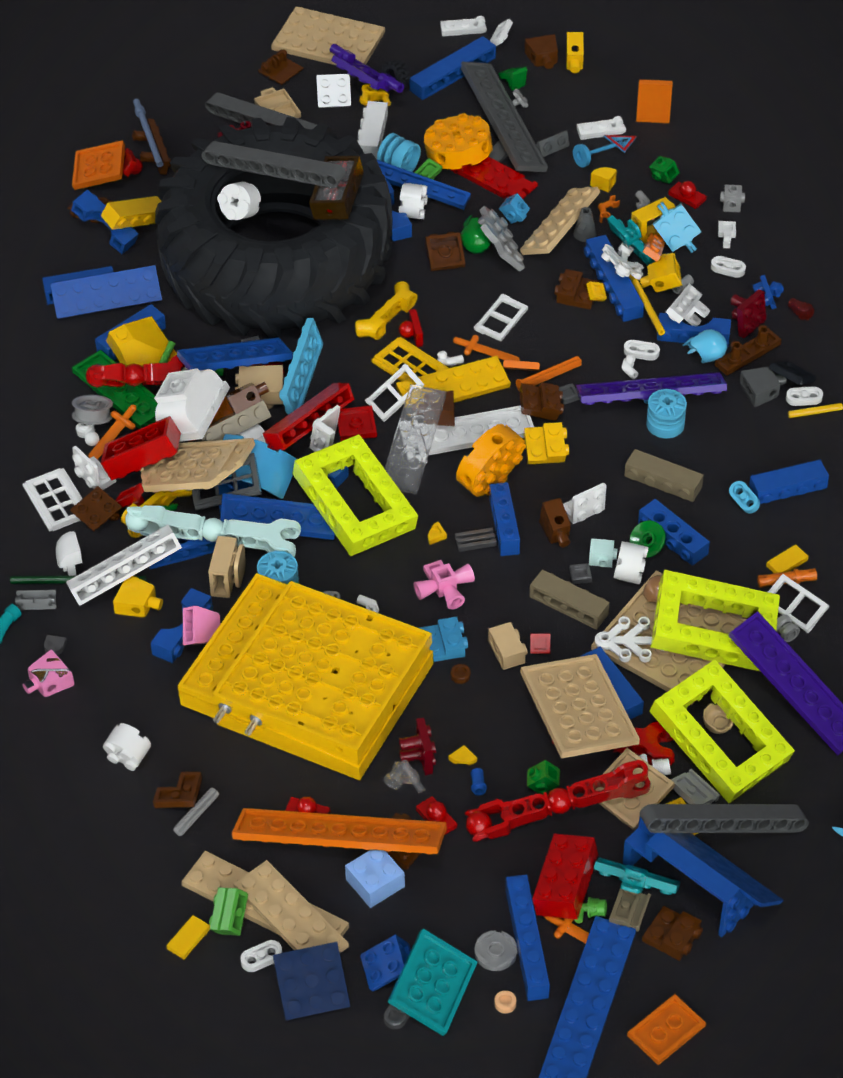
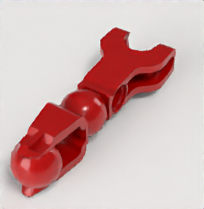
(133, 374)
(649, 743)

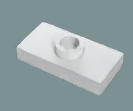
(501, 32)

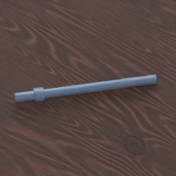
(140, 112)

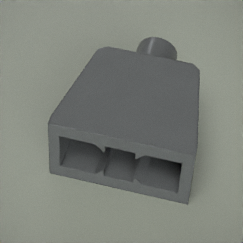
(761, 385)

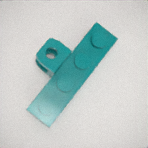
(630, 236)
(636, 878)

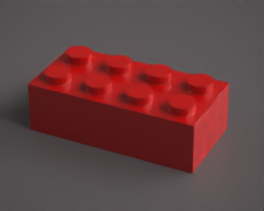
(141, 448)
(565, 876)

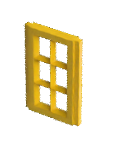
(413, 351)

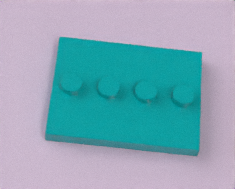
(432, 982)

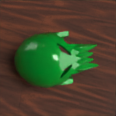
(473, 237)

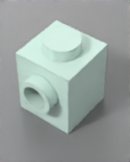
(602, 553)

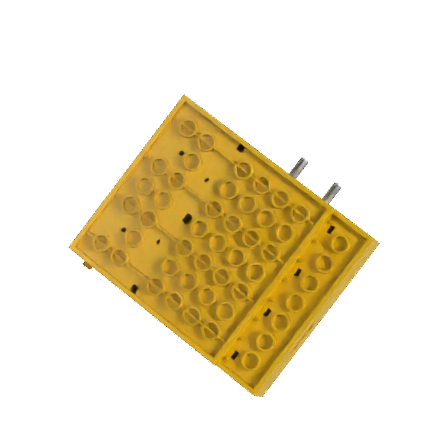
(308, 674)

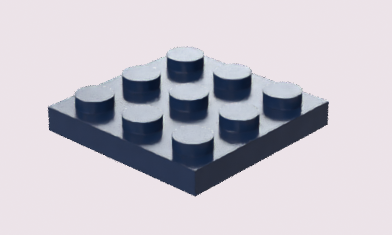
(311, 981)

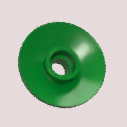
(644, 532)

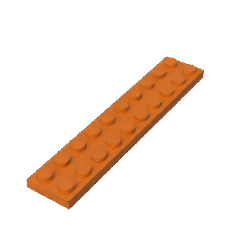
(340, 831)

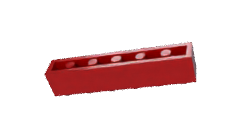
(300, 421)

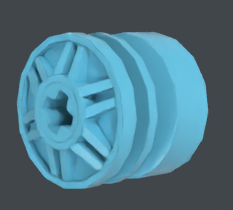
(399, 152)
(666, 413)
(279, 566)

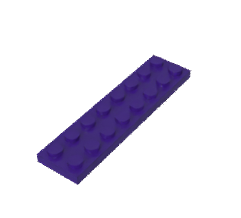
(643, 388)
(792, 678)

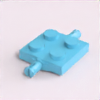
(676, 227)

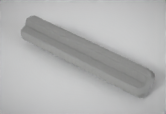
(195, 812)

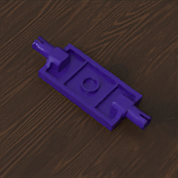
(347, 61)

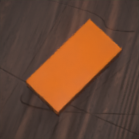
(521, 365)

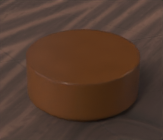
(460, 673)

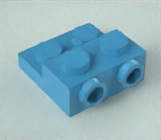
(447, 639)

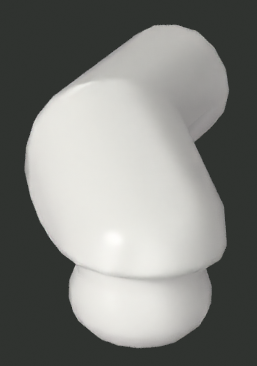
(449, 361)
(627, 366)
(369, 603)

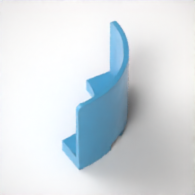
(273, 467)

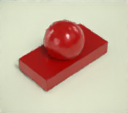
(131, 164)
(687, 194)
(412, 328)
(131, 496)
(306, 804)
(436, 811)

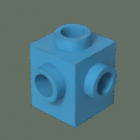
(514, 208)

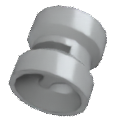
(786, 628)

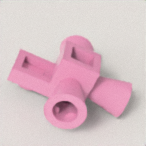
(444, 582)

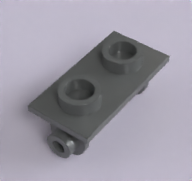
(553, 143)
(35, 599)

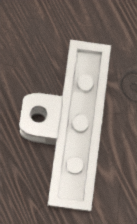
(686, 305)

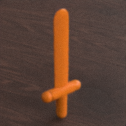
(473, 345)
(115, 429)
(566, 925)

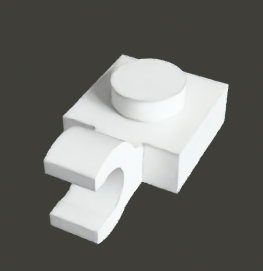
(727, 230)

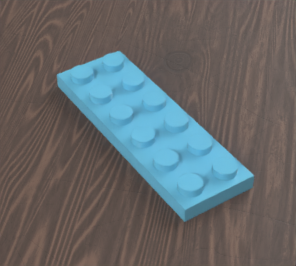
(301, 367)

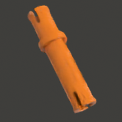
(795, 575)

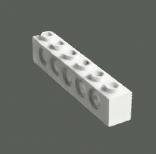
(123, 565)

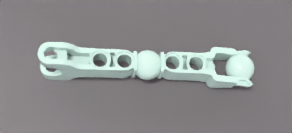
(194, 527)

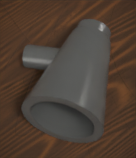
(585, 225)

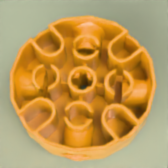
(458, 141)
(491, 459)

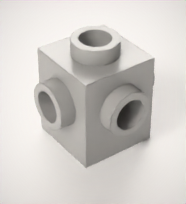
(732, 198)

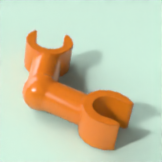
(603, 206)

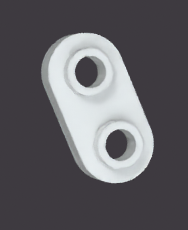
(728, 266)
(642, 349)
(804, 396)
(260, 955)

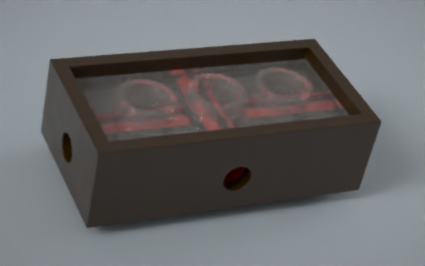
(338, 201)

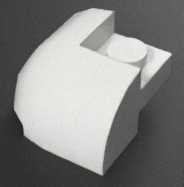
(68, 553)

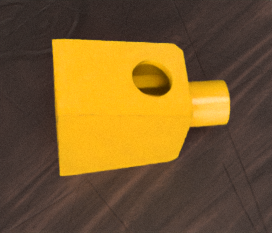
(574, 59)
(663, 274)
(136, 598)

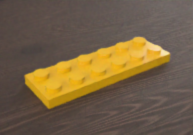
(464, 380)

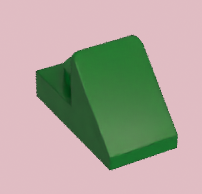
(515, 76)

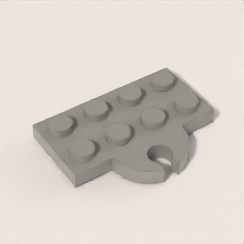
(498, 233)

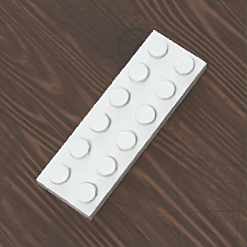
(471, 427)

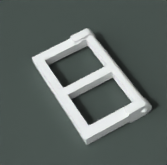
(491, 312)
(401, 400)
(803, 592)

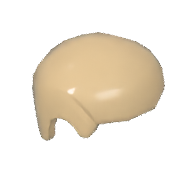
(716, 720)

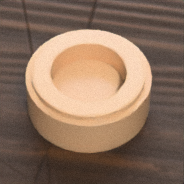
(505, 1001)

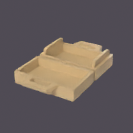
(278, 101)

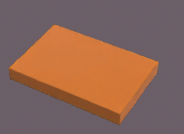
(654, 101)
(666, 1029)

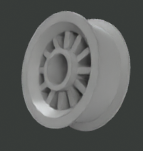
(92, 409)

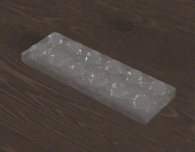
(414, 437)

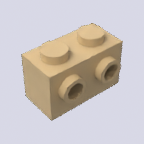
(507, 645)

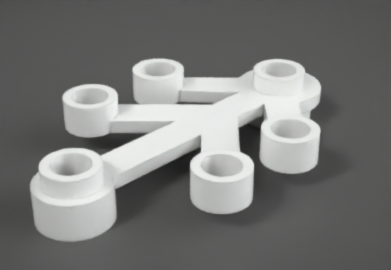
(622, 266)
(629, 640)

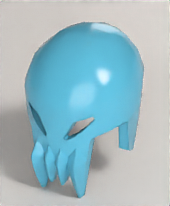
(709, 344)

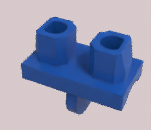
(774, 289)

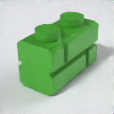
(228, 911)

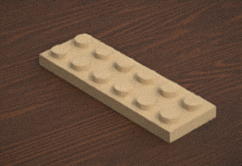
(559, 221)
(287, 909)

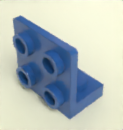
(385, 961)

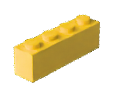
(130, 212)

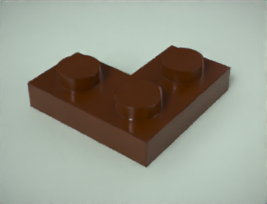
(181, 796)

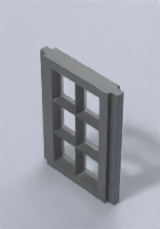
(255, 490)

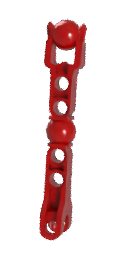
(559, 800)

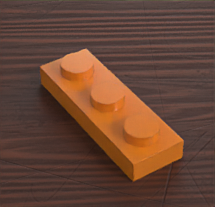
(654, 246)

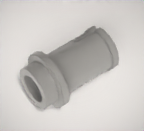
(685, 281)

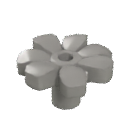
(519, 99)

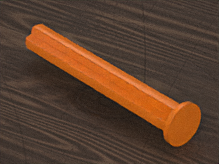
(551, 372)

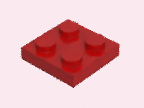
(357, 421)

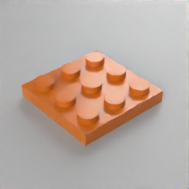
(98, 165)

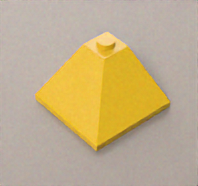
(138, 342)

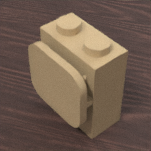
(271, 375)
(226, 566)

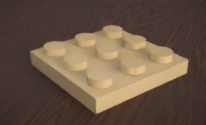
(629, 808)

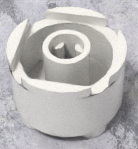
(413, 199)
(239, 200)
(630, 562)
(126, 746)

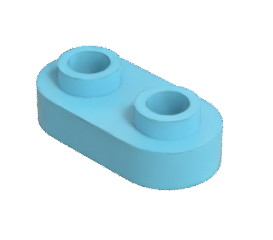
(745, 498)

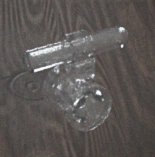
(403, 773)

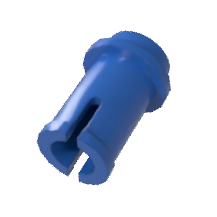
(478, 786)

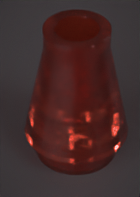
(802, 309)

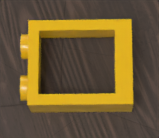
(647, 213)

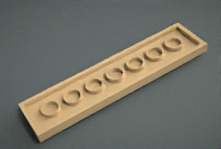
(215, 872)

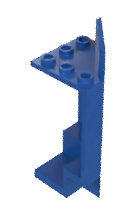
(706, 868)

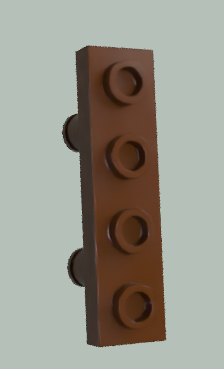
(148, 156)
(743, 354)

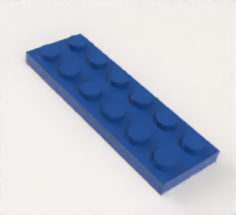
(106, 292)
(235, 354)
(268, 510)

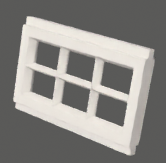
(37, 499)

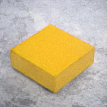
(596, 291)

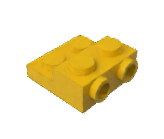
(546, 443)

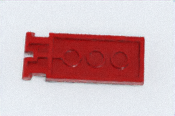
(497, 178)

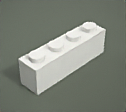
(372, 127)

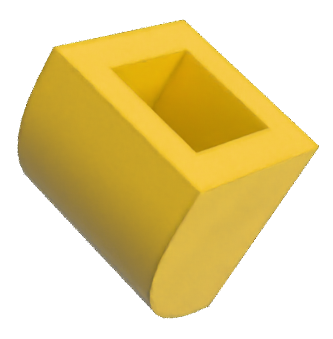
(603, 178)

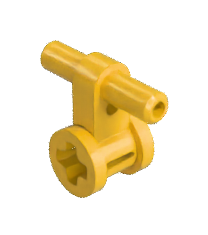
(373, 95)

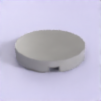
(495, 950)

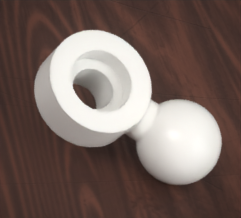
(88, 432)

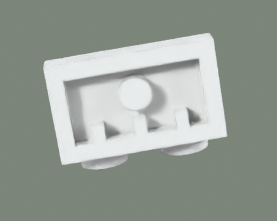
(333, 90)
(324, 429)
(90, 470)
(586, 503)

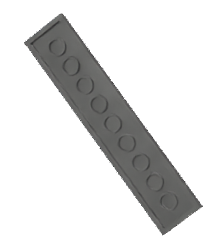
(504, 117)

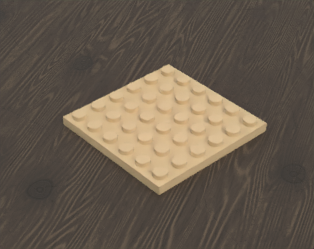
(665, 667)

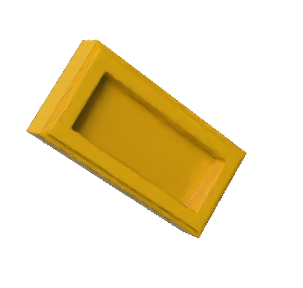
(787, 560)
(188, 937)

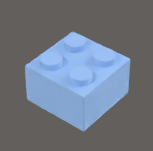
(374, 876)

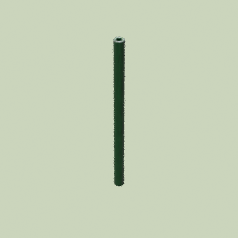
(50, 579)

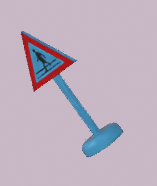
(583, 156)

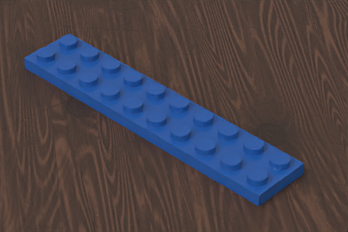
(588, 1001)

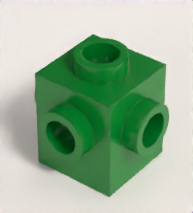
(664, 169)
(543, 777)

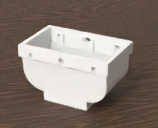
(191, 400)

